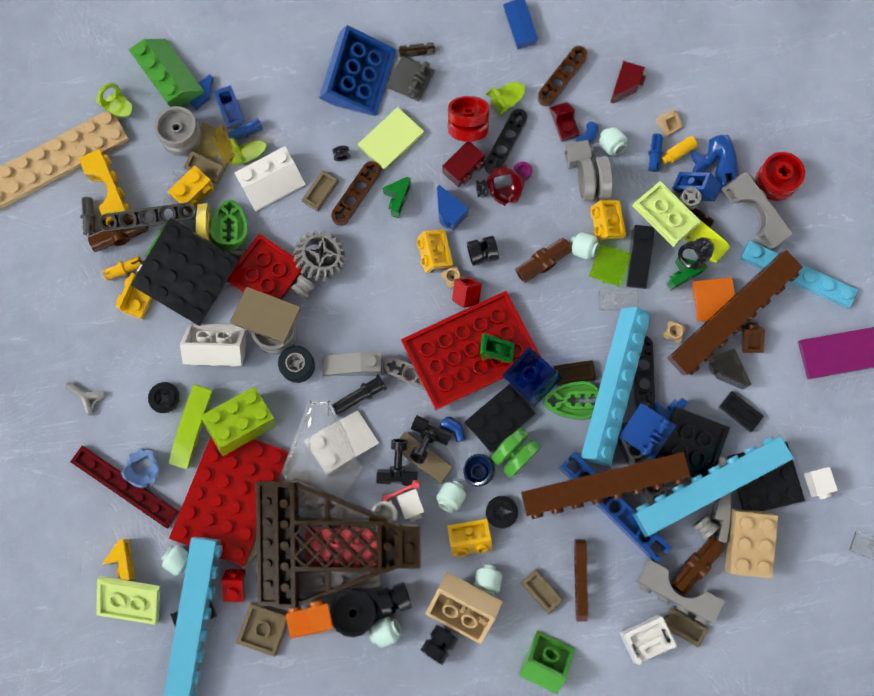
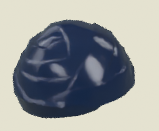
(479, 470)

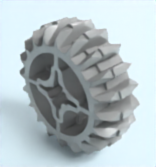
(333, 255)

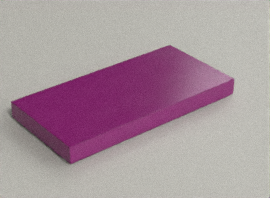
(838, 353)

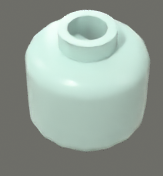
(613, 141)
(584, 245)
(451, 496)
(175, 560)
(488, 580)
(385, 632)

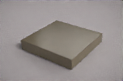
(262, 629)

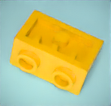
(608, 220)
(434, 250)
(132, 300)
(469, 537)

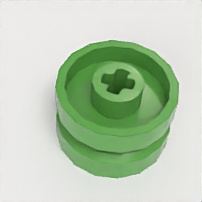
(513, 450)

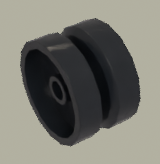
(341, 611)

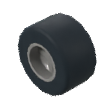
(294, 357)

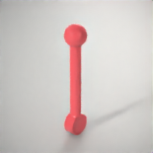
(415, 485)

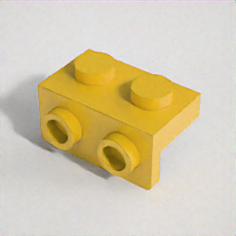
(192, 188)

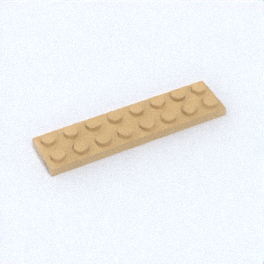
(58, 157)

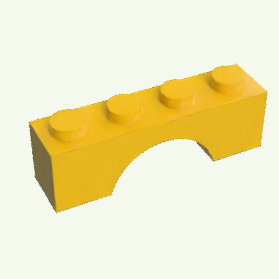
(97, 168)

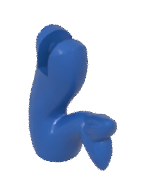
(721, 147)

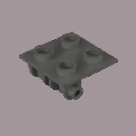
(410, 78)

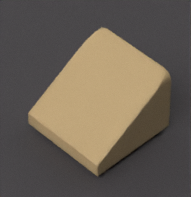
(669, 122)

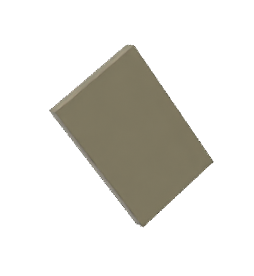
(265, 315)

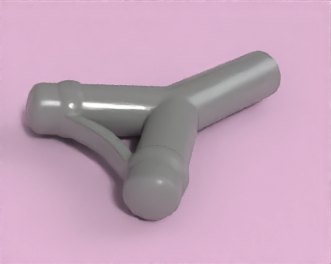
(85, 396)

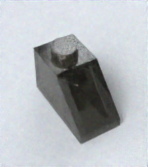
(729, 369)

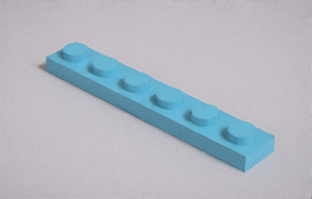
(808, 278)

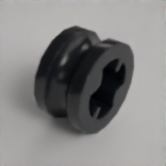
(341, 153)
(481, 188)

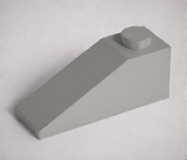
(353, 364)

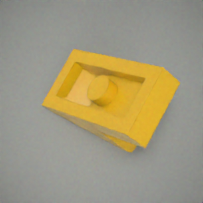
(122, 555)

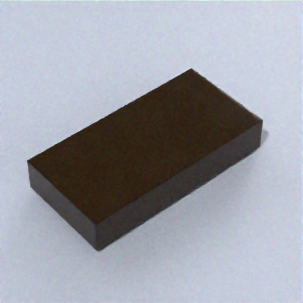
(576, 372)

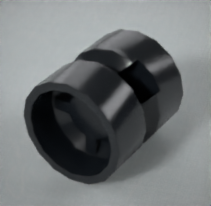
(483, 250)
(394, 599)
(434, 650)

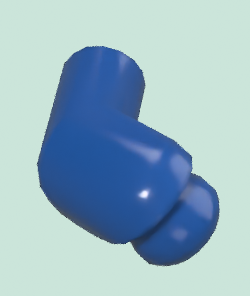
(591, 132)
(454, 425)

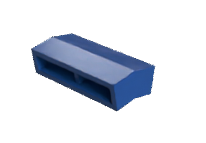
(520, 23)

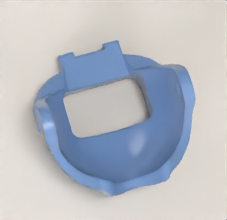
(147, 476)

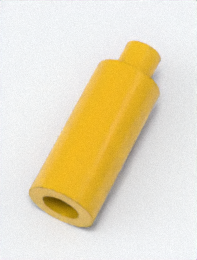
(680, 150)

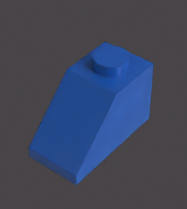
(703, 181)
(450, 209)

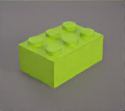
(238, 421)

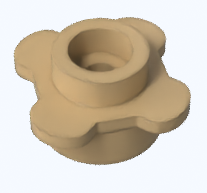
(446, 275)
(671, 326)

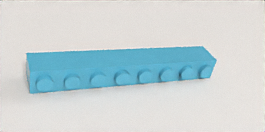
(616, 386)
(712, 486)
(192, 617)

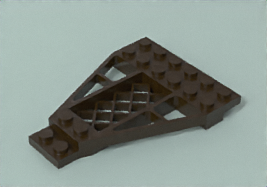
(279, 544)

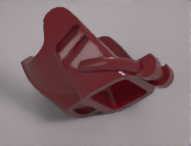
(508, 193)

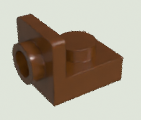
(753, 338)

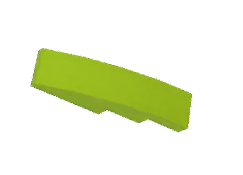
(190, 426)

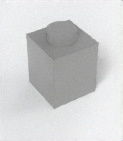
(577, 151)

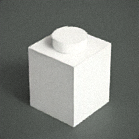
(821, 483)
(411, 505)

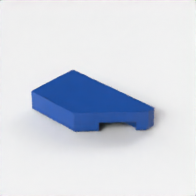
(203, 98)

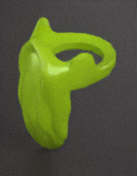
(506, 96)
(114, 103)
(247, 152)

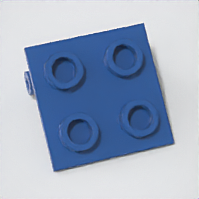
(647, 431)

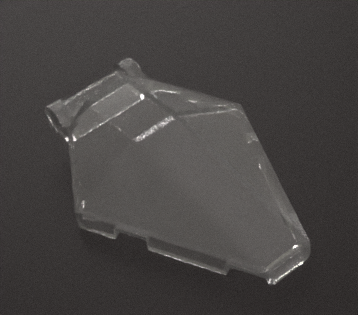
(321, 459)

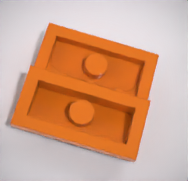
(711, 296)

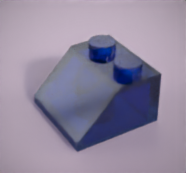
(532, 376)

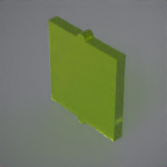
(609, 265)

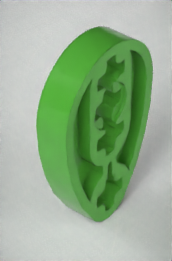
(219, 224)
(565, 392)

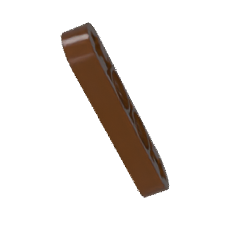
(563, 76)
(352, 191)
(580, 572)

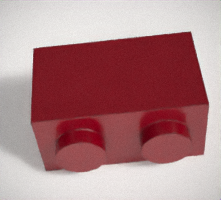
(463, 164)

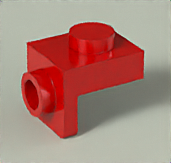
(233, 585)

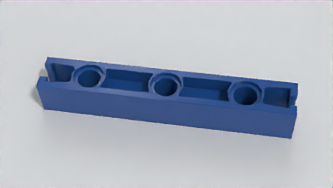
(624, 517)

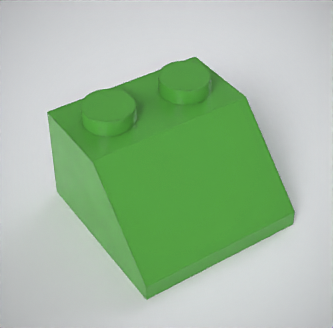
(547, 662)

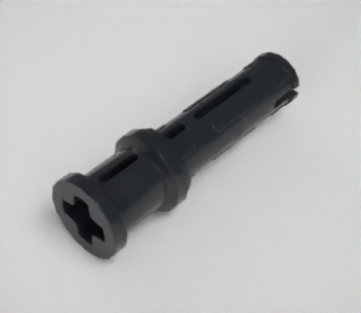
(366, 391)

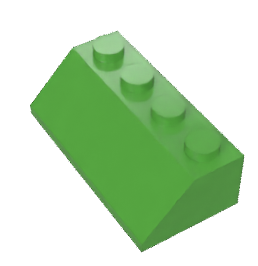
(166, 71)

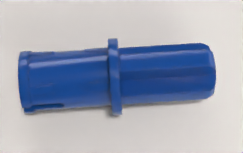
(245, 130)
(655, 153)

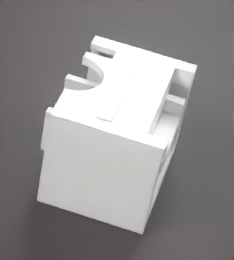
(649, 639)

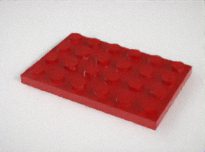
(449, 350)
(224, 497)

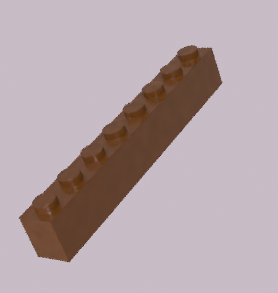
(735, 313)
(605, 484)

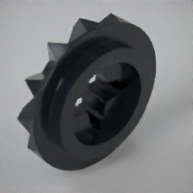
(163, 388)
(507, 504)

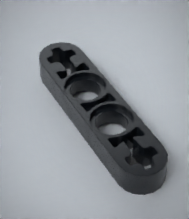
(503, 140)
(646, 374)

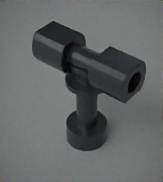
(428, 435)
(397, 472)

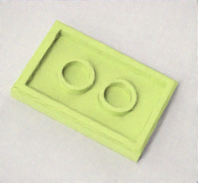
(391, 139)
(666, 213)
(128, 600)

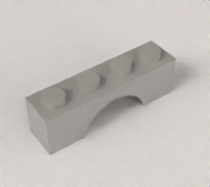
(772, 227)
(703, 605)

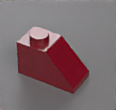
(628, 81)

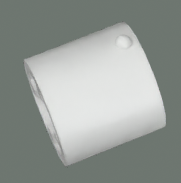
(386, 509)

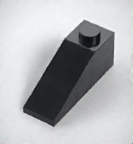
(641, 251)

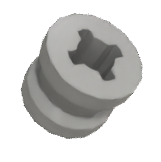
(693, 195)
(303, 287)
(705, 527)

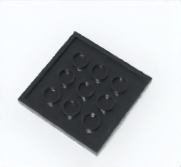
(185, 272)

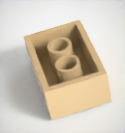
(751, 543)
(464, 608)

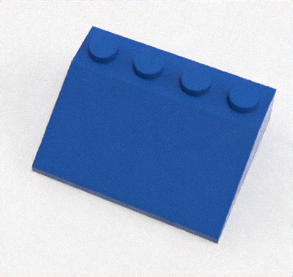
(357, 72)

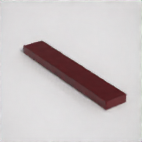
(113, 480)

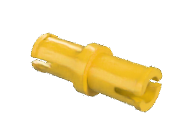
(122, 268)

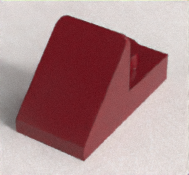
(564, 121)

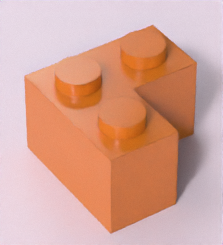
(309, 620)

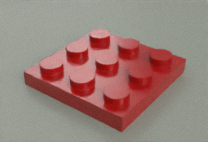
(265, 269)

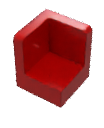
(466, 292)

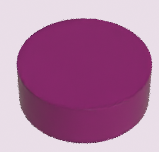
(524, 170)

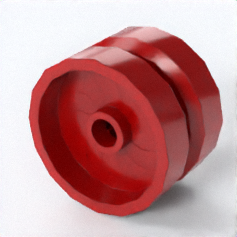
(468, 118)
(780, 175)

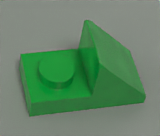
(399, 191)
(685, 275)
(496, 349)

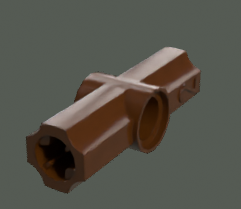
(117, 238)
(543, 260)
(697, 565)

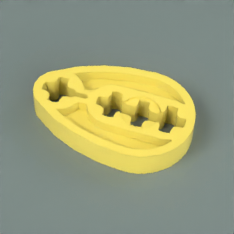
(203, 221)

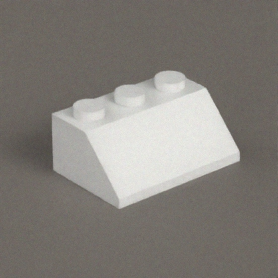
(270, 179)
(213, 345)

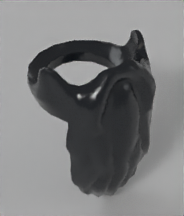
(703, 248)

